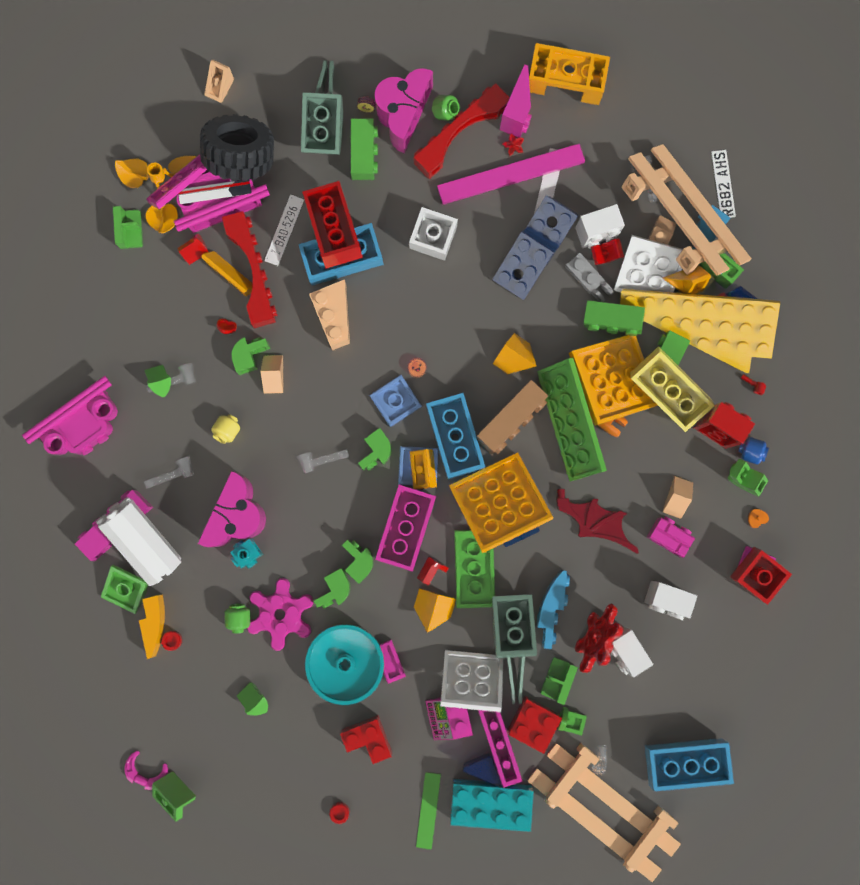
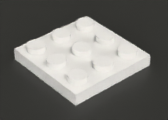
(646, 265)
(472, 681)

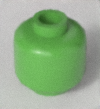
(445, 107)
(237, 618)

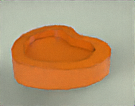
(757, 517)

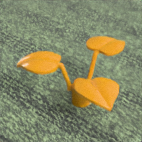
(135, 171)

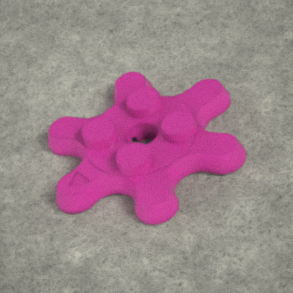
(292, 607)

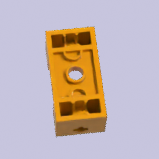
(588, 73)

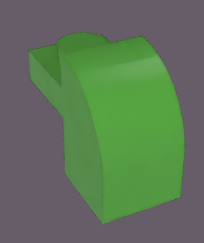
(243, 354)
(381, 450)
(747, 478)
(363, 561)
(339, 586)

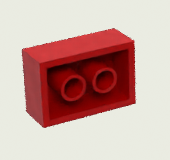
(725, 425)

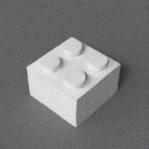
(599, 226)
(433, 233)
(668, 598)
(630, 654)

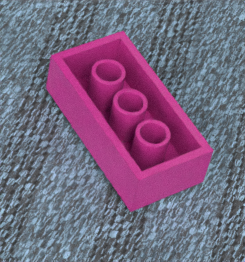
(405, 528)

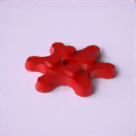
(598, 640)

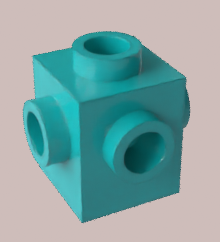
(252, 550)

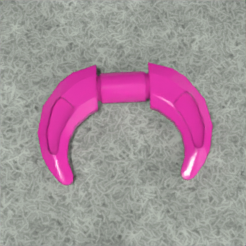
(131, 773)

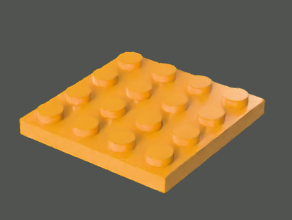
(607, 380)
(500, 502)

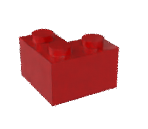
(368, 734)

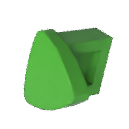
(158, 380)
(253, 700)
(572, 721)

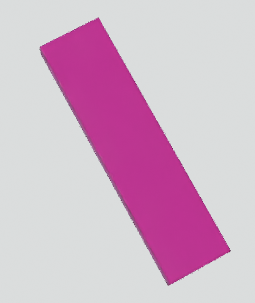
(176, 183)

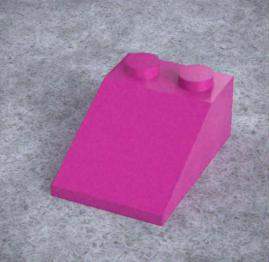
(516, 114)

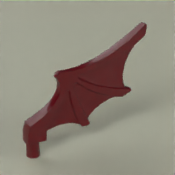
(595, 520)

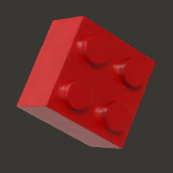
(761, 575)
(534, 724)

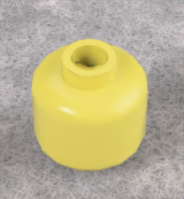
(225, 429)

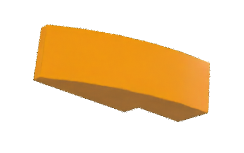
(153, 625)

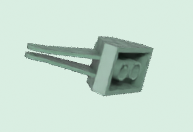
(322, 118)
(514, 633)

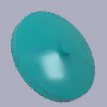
(344, 664)

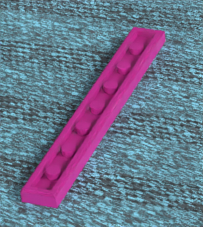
(510, 174)

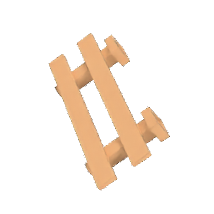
(656, 180)
(576, 770)

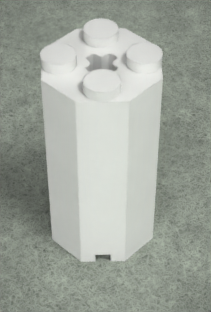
(139, 541)

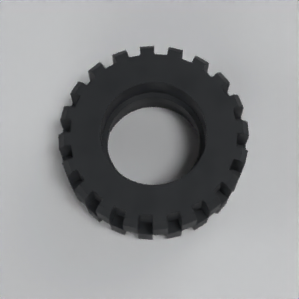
(236, 147)

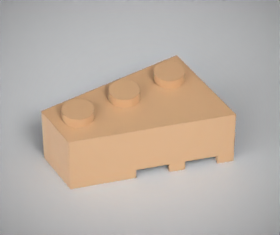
(333, 313)

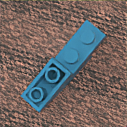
(552, 600)

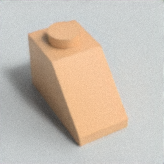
(662, 230)

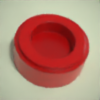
(171, 640)
(339, 812)

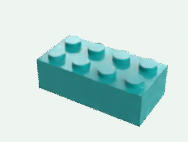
(491, 806)

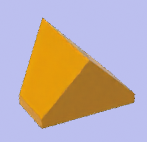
(689, 283)
(515, 356)
(433, 608)

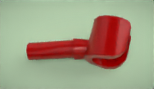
(759, 386)

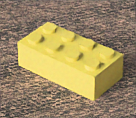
(671, 389)

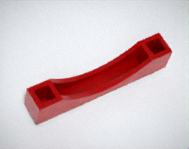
(488, 106)
(259, 306)

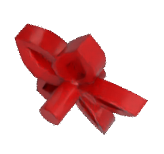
(514, 144)

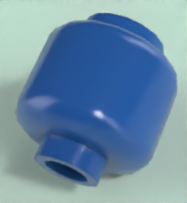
(753, 450)

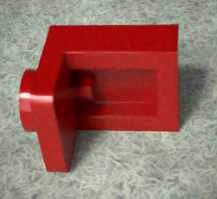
(607, 252)

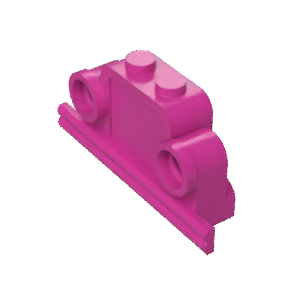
(210, 212)
(77, 423)

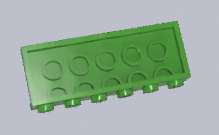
(571, 420)

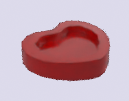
(226, 326)

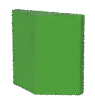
(124, 589)

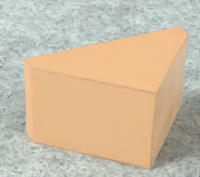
(218, 81)
(272, 374)
(678, 497)

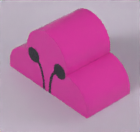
(402, 103)
(234, 514)

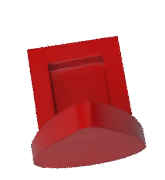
(193, 249)
(430, 569)

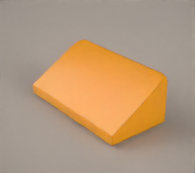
(423, 469)

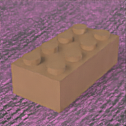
(515, 414)

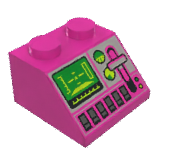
(448, 722)

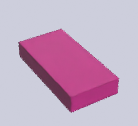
(392, 666)

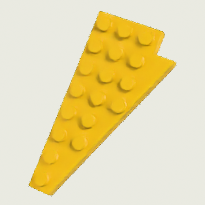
(718, 325)

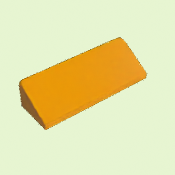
(228, 272)

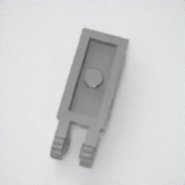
(588, 277)

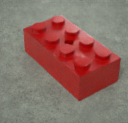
(332, 224)

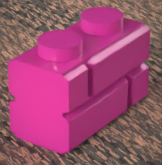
(671, 537)

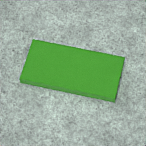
(473, 572)

